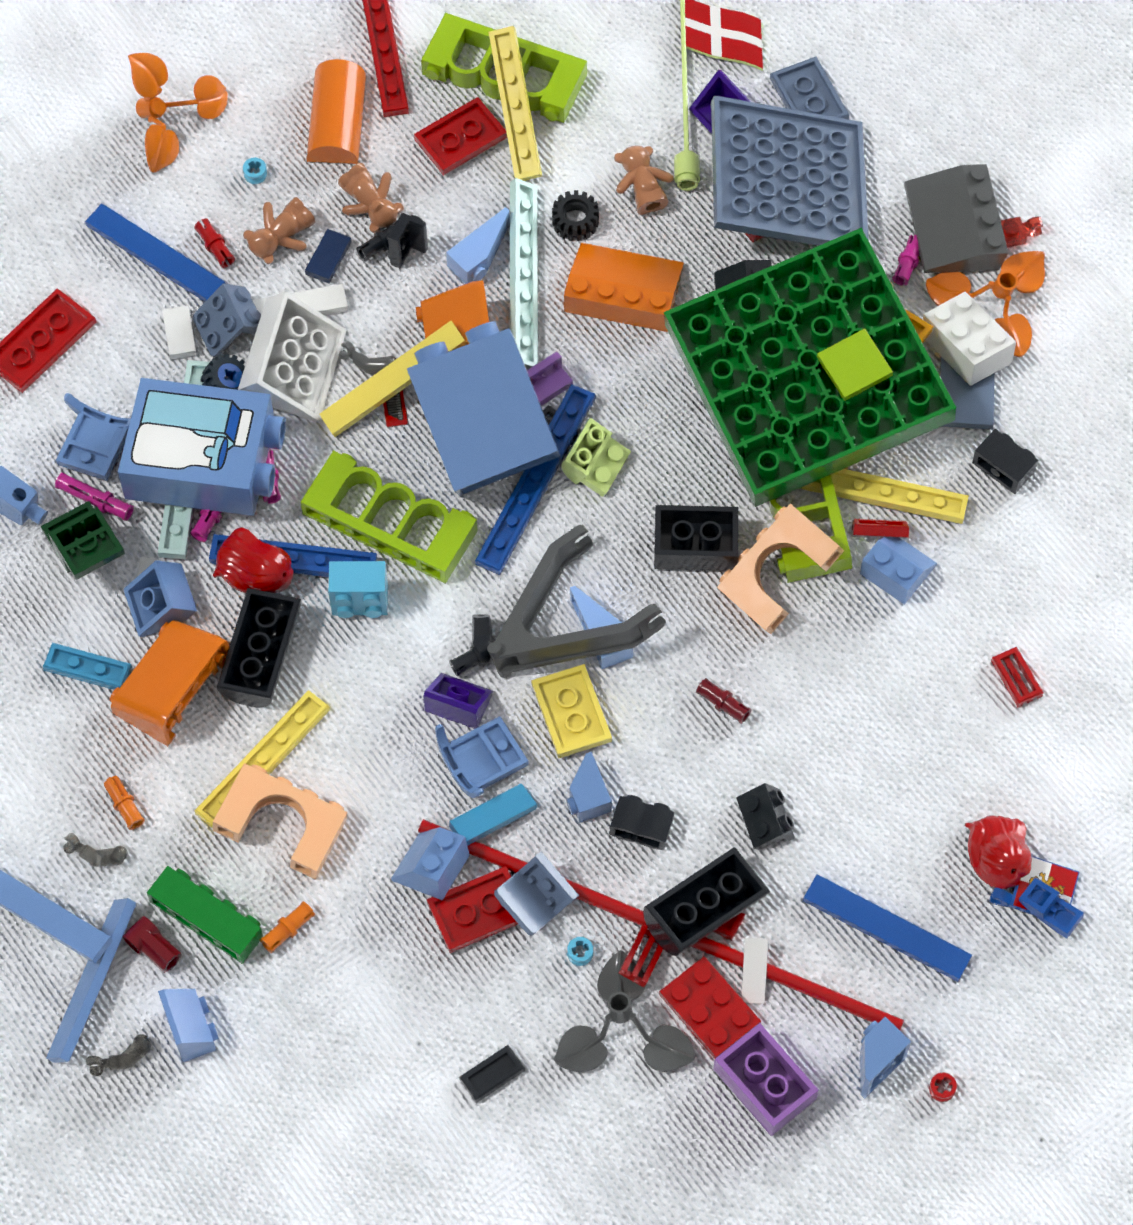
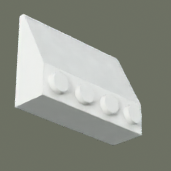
(293, 356)

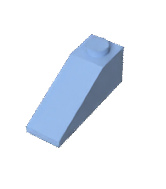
(475, 253)
(592, 616)

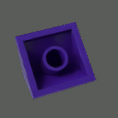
(720, 86)
(457, 700)

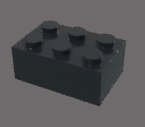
(695, 537)

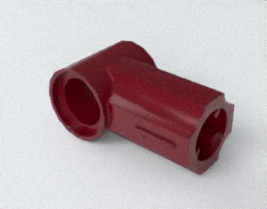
(147, 940)

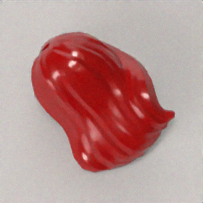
(253, 564)
(996, 848)

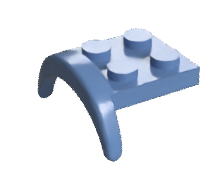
(92, 441)
(481, 756)

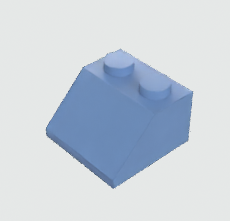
(896, 567)
(159, 597)
(433, 862)
(188, 1022)
(881, 1053)

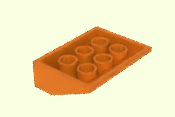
(622, 286)

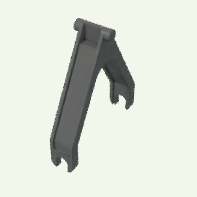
(519, 650)

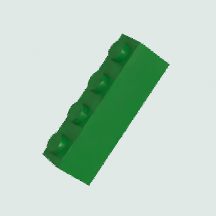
(205, 914)

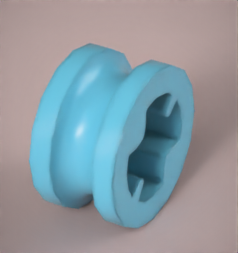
(252, 177)
(588, 955)

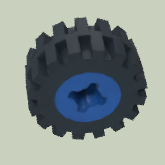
(219, 368)

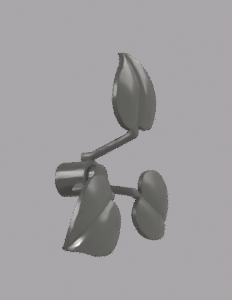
(582, 1049)

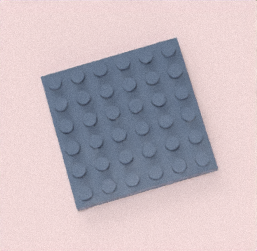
(786, 172)

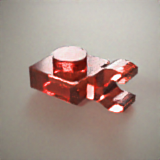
(1017, 232)

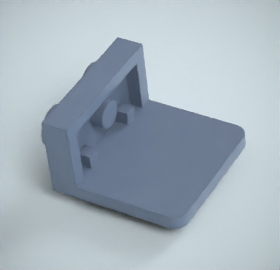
(225, 317)
(535, 894)

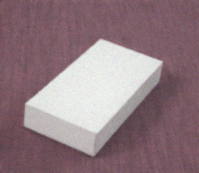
(179, 332)

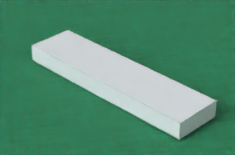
(324, 300)

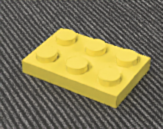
(571, 711)

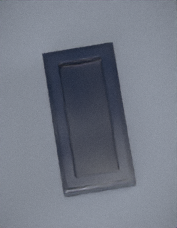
(328, 256)

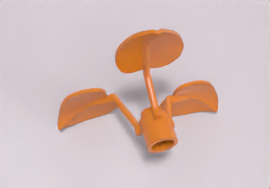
(147, 76)
(1020, 271)

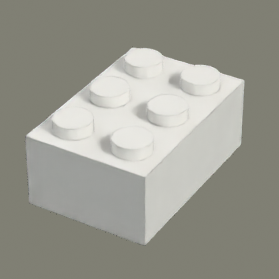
(969, 338)

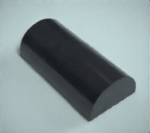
(258, 648)
(703, 902)

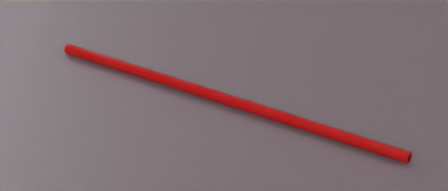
(705, 945)

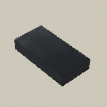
(492, 1073)

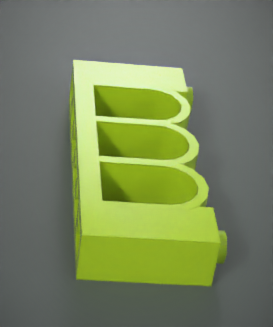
(455, 32)
(342, 473)
(795, 562)

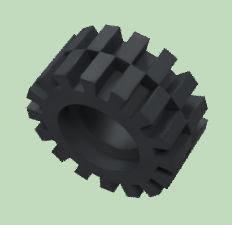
(575, 228)

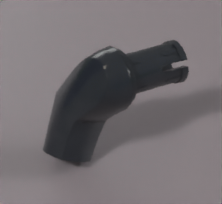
(478, 651)

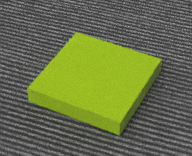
(854, 364)

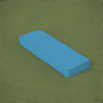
(86, 666)
(493, 814)

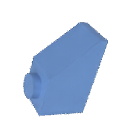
(588, 792)

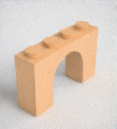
(743, 582)
(257, 789)

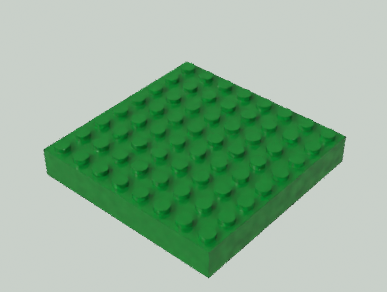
(761, 377)

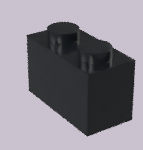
(1005, 461)

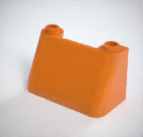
(462, 305)
(168, 679)

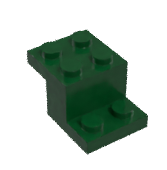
(82, 540)

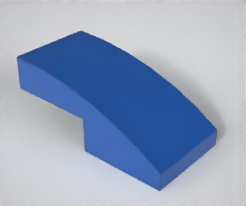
(1050, 909)

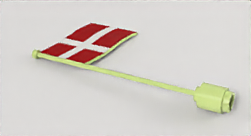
(718, 35)

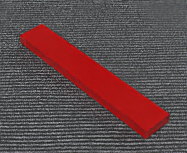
(385, 57)

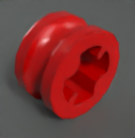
(947, 1095)

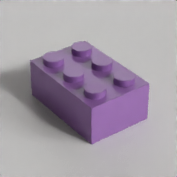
(765, 1079)

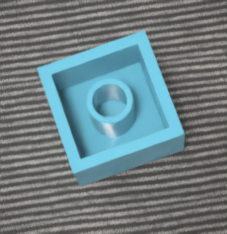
(358, 588)

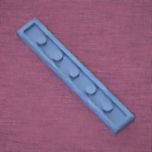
(52, 919)
(90, 984)

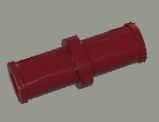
(723, 700)

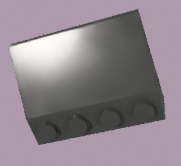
(957, 220)

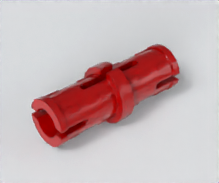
(214, 243)

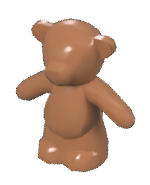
(647, 191)
(371, 200)
(279, 231)

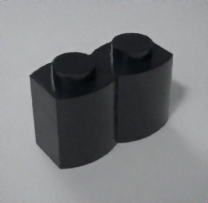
(642, 822)

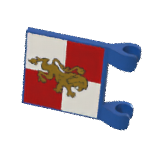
(1052, 874)

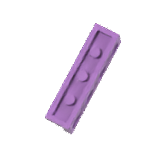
(549, 378)

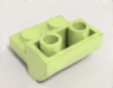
(595, 458)

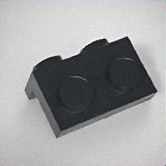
(405, 235)
(765, 816)

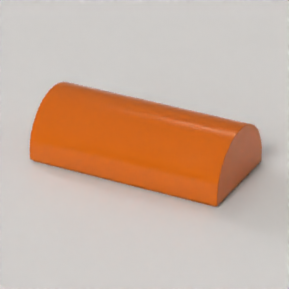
(336, 112)

